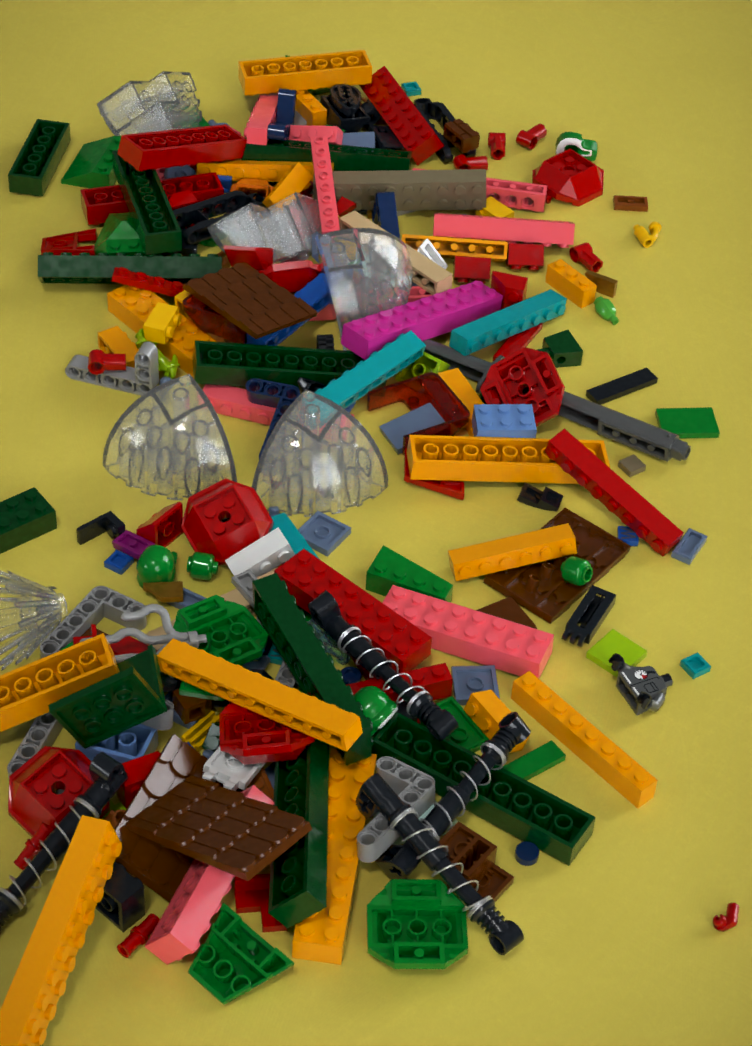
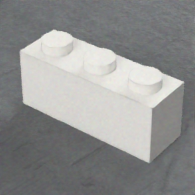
(262, 554)

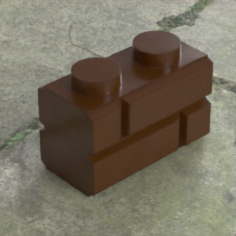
(461, 135)

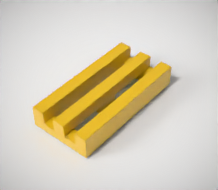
(199, 730)

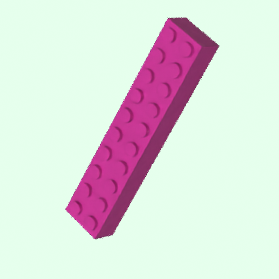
(424, 317)

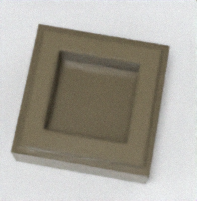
(631, 465)

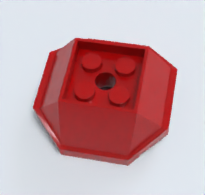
(570, 178)
(292, 275)
(522, 370)
(223, 500)
(257, 738)
(34, 785)

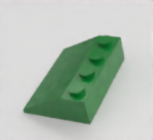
(93, 164)

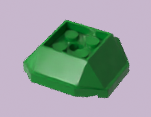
(228, 628)
(414, 907)

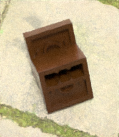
(478, 860)

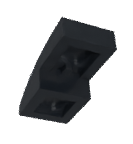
(545, 499)

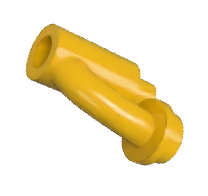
(644, 237)

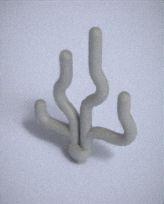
(189, 637)

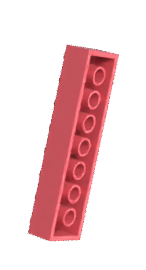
(503, 228)
(474, 633)
(193, 905)

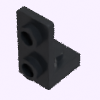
(105, 523)

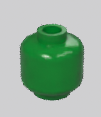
(202, 566)
(576, 571)

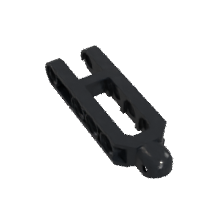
(439, 112)
(193, 213)

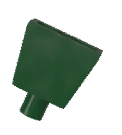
(563, 349)

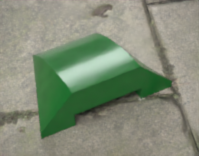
(235, 958)

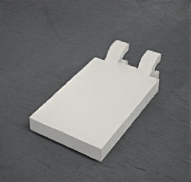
(229, 771)

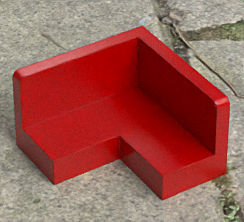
(254, 897)

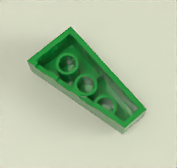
(394, 569)

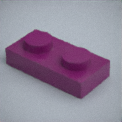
(131, 544)

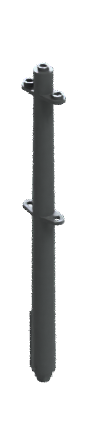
(606, 421)

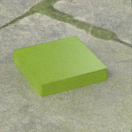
(615, 643)

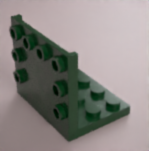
(114, 702)

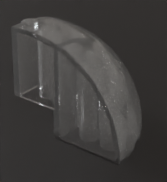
(152, 105)
(283, 227)
(363, 272)
(170, 442)
(318, 460)

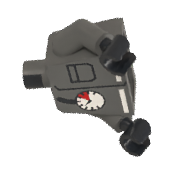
(640, 685)

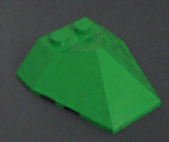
(119, 236)

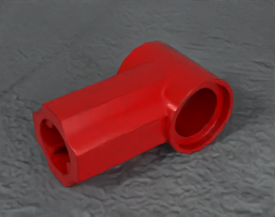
(529, 138)
(496, 142)
(463, 162)
(586, 256)
(99, 362)

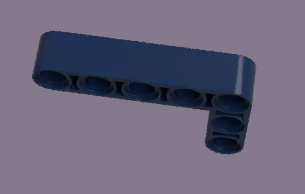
(285, 115)
(385, 212)
(261, 393)

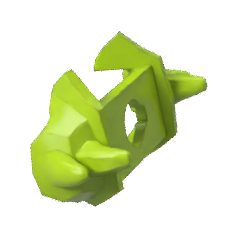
(169, 368)

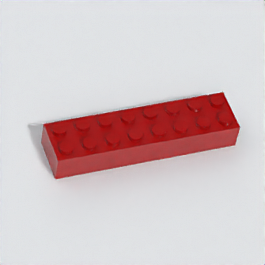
(402, 116)
(181, 147)
(101, 201)
(389, 631)

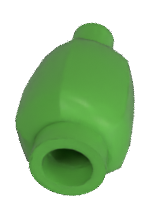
(606, 310)

